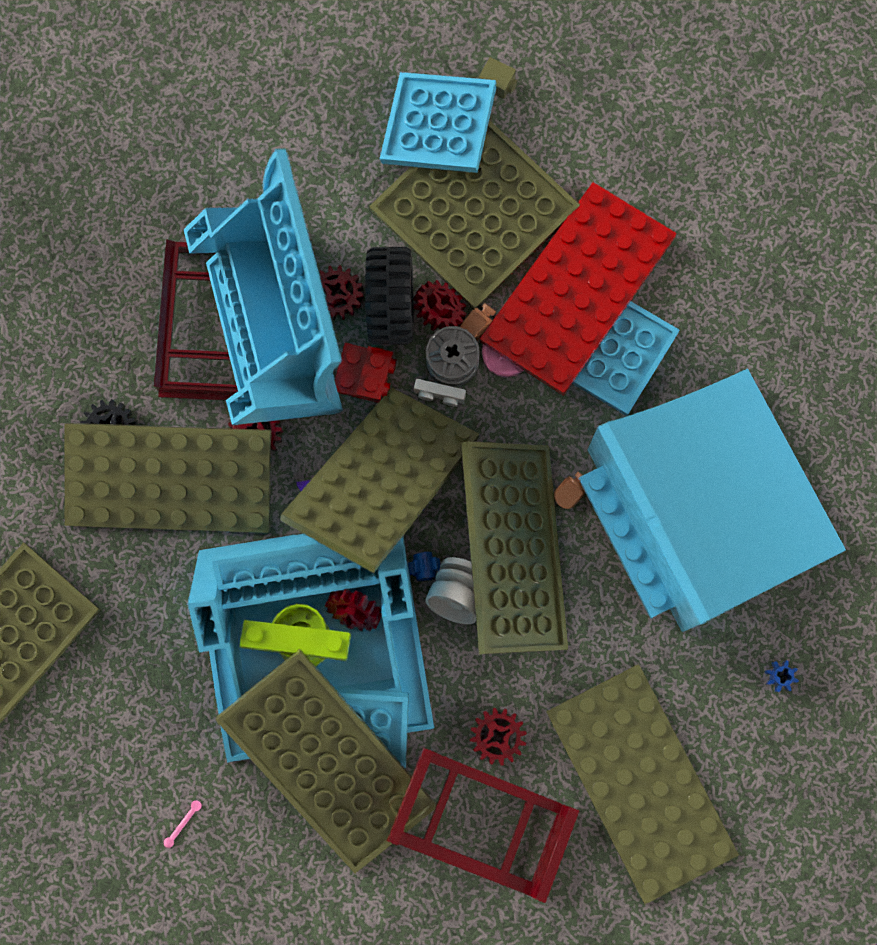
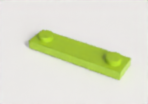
(290, 639)

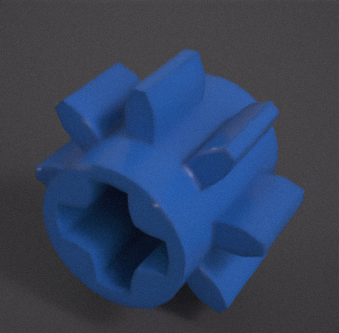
(424, 566)
(776, 680)

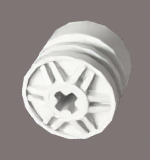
(453, 592)

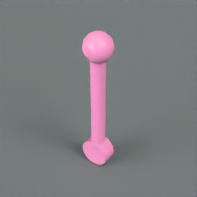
(195, 806)

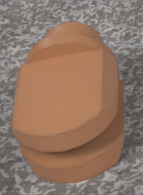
(478, 321)
(569, 492)

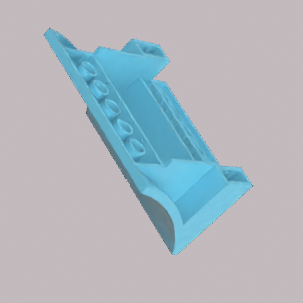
(270, 303)
(706, 501)
(266, 576)

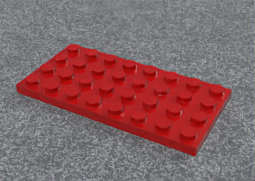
(578, 288)

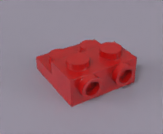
(364, 372)

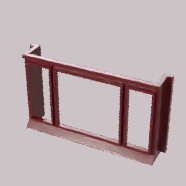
(164, 352)
(551, 855)

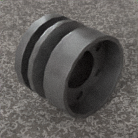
(459, 368)

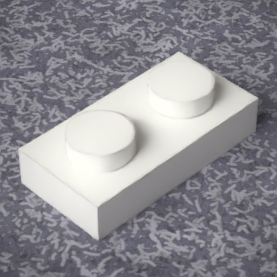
(450, 395)

